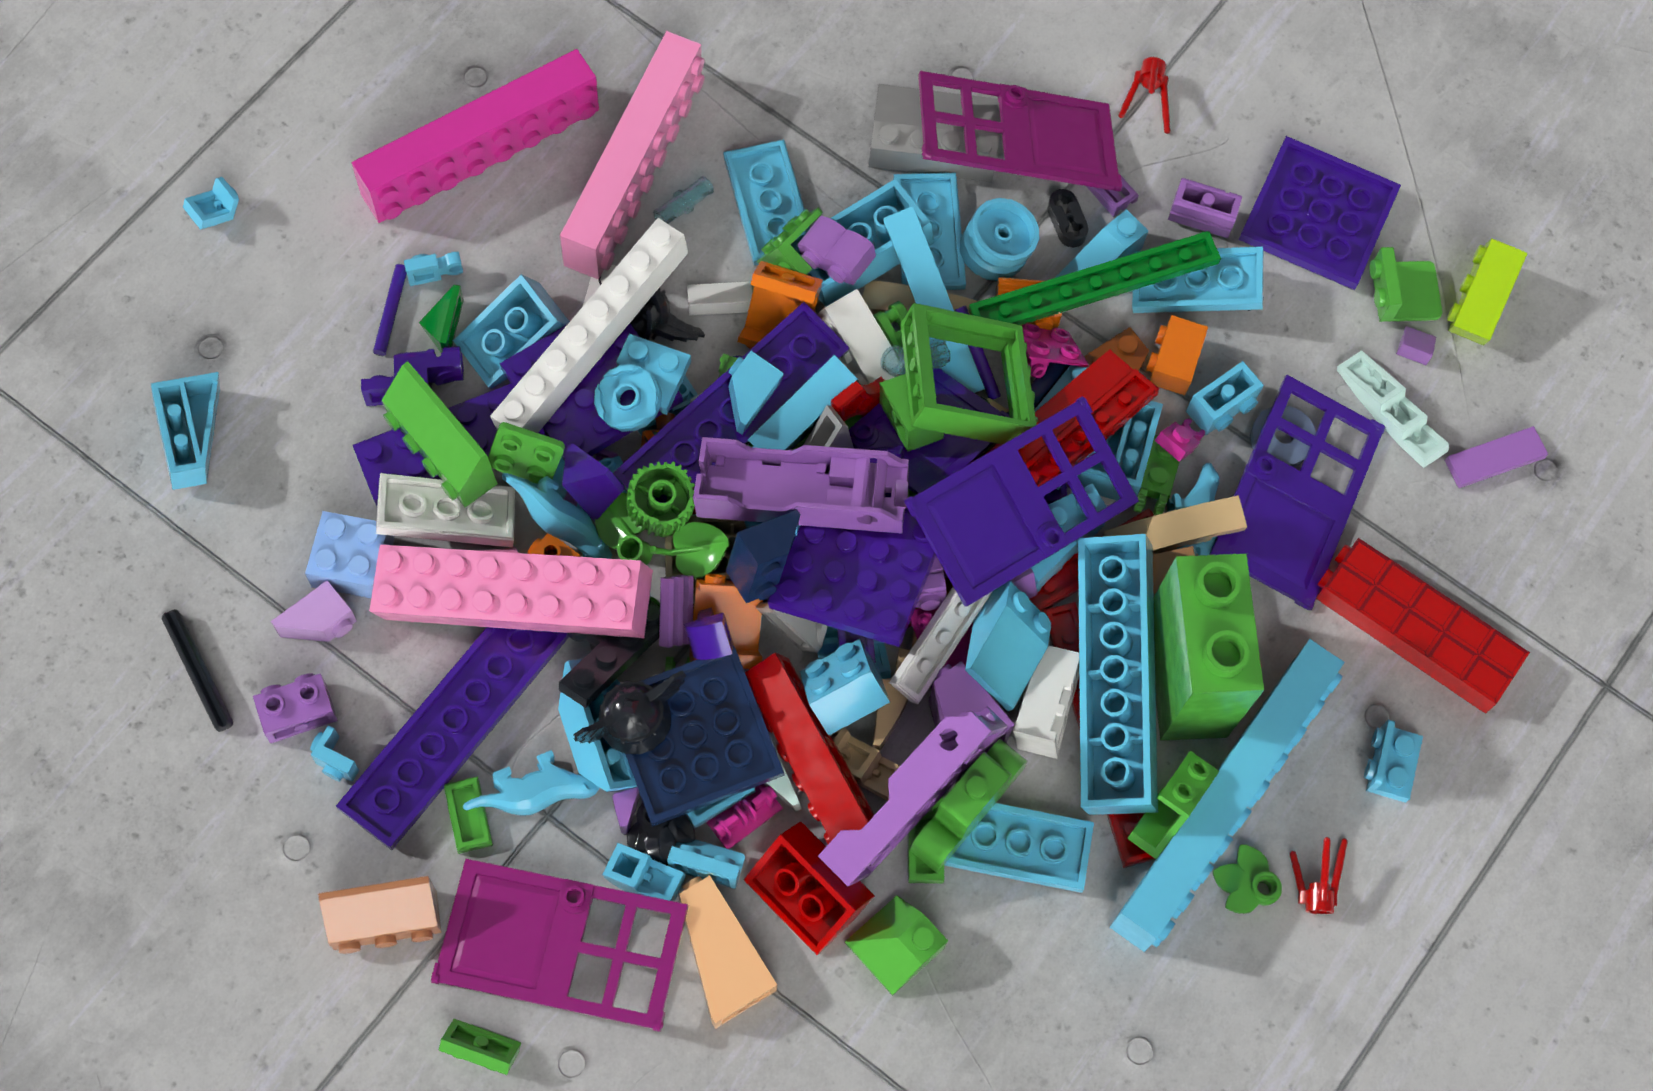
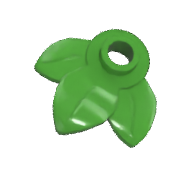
(1243, 878)

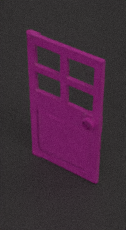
(1040, 132)
(524, 933)

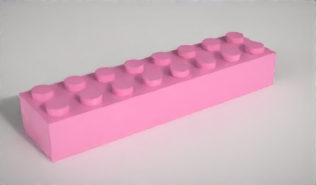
(632, 156)
(512, 590)

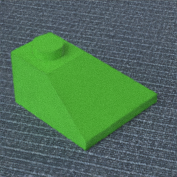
(896, 943)

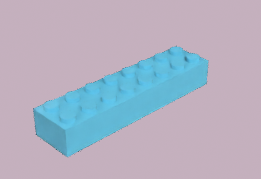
(1117, 675)

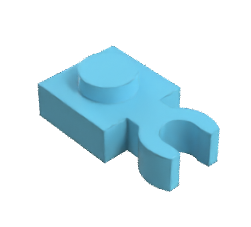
(429, 268)

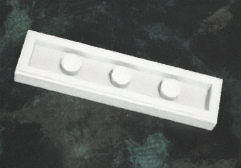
(935, 646)

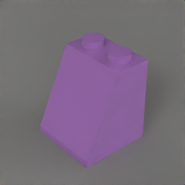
(958, 692)

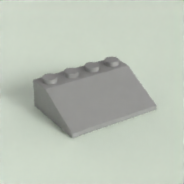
(899, 134)

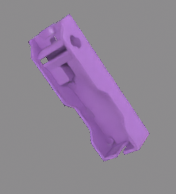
(774, 482)
(913, 792)

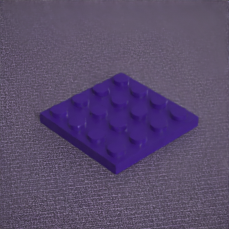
(1320, 212)
(577, 416)
(856, 579)

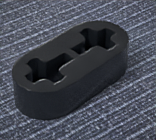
(1073, 216)

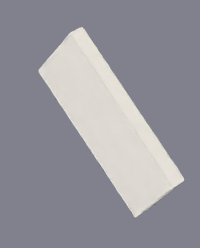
(423, 510)

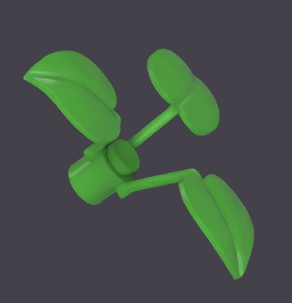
(697, 544)

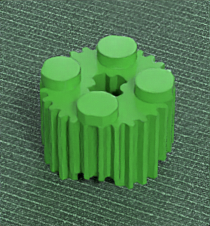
(655, 516)

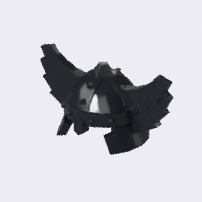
(657, 320)
(634, 716)

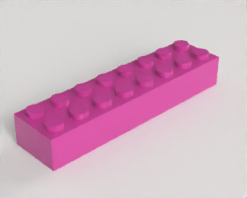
(477, 136)

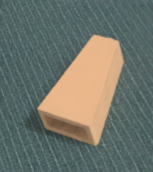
(725, 957)

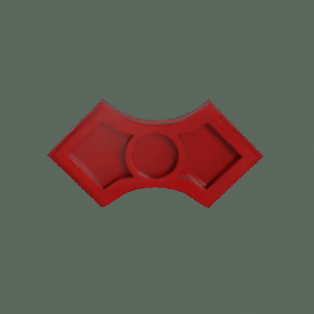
(857, 399)

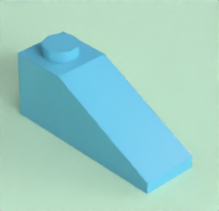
(1114, 241)

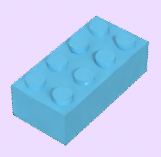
(867, 220)

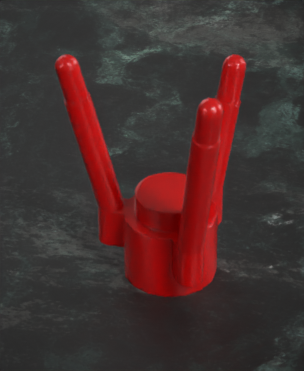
(1152, 77)
(1320, 896)

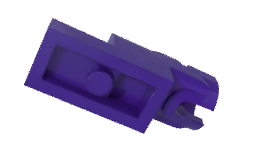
(433, 369)

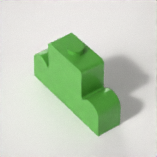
(967, 804)

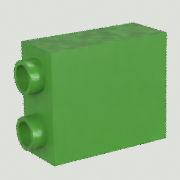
(1205, 647)

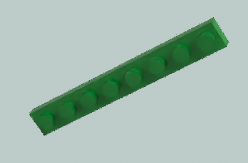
(1100, 281)

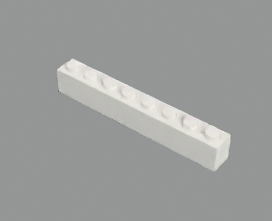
(593, 329)

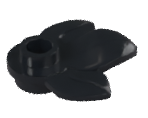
(659, 838)

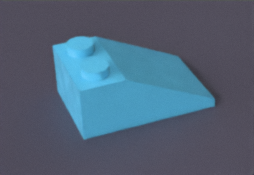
(507, 326)
(1007, 644)

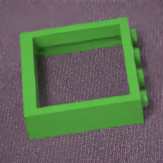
(975, 331)

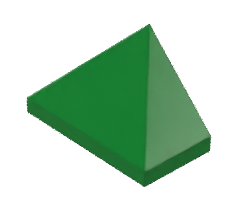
(443, 318)

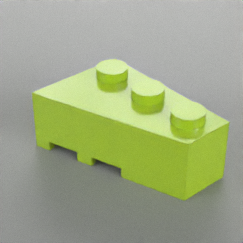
(1486, 291)

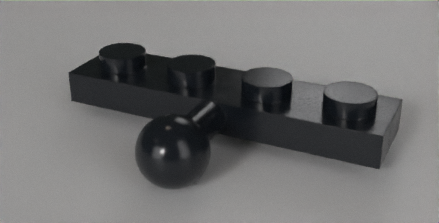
(607, 660)

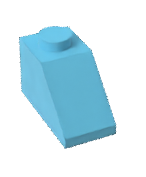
(751, 387)

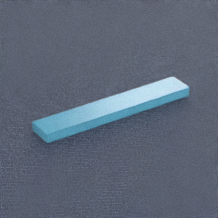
(928, 287)

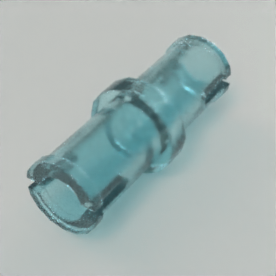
(684, 200)

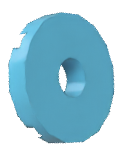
(643, 408)

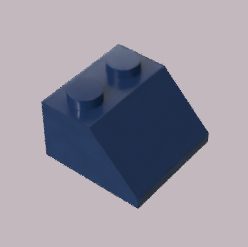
(761, 556)

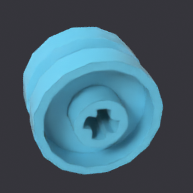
(999, 239)

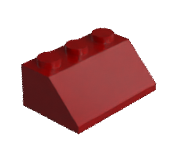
(806, 889)

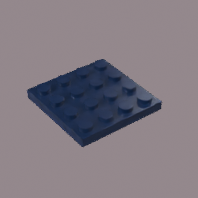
(713, 743)

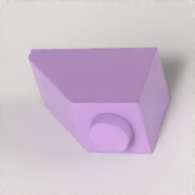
(316, 616)

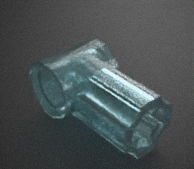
(893, 358)

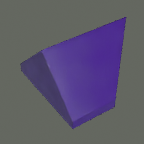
(589, 482)

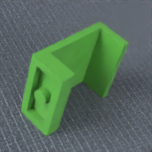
(1175, 805)

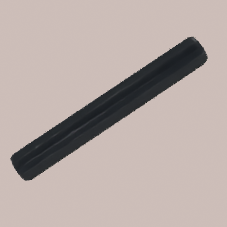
(197, 670)

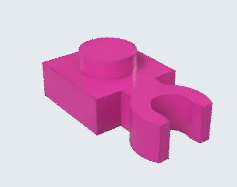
(1180, 439)

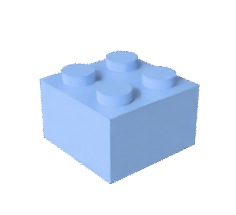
(345, 554)

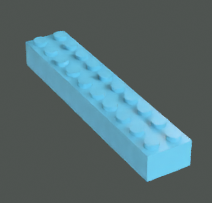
(1223, 808)

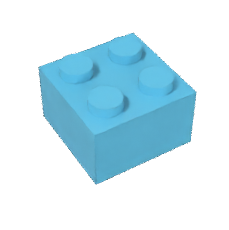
(844, 686)

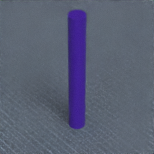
(390, 310)
(982, 366)

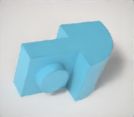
(641, 875)

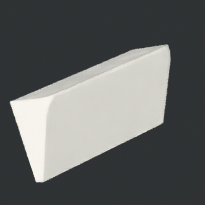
(719, 298)

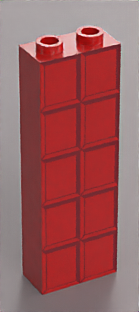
(1421, 625)

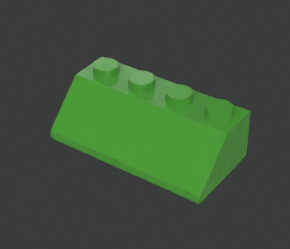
(438, 437)

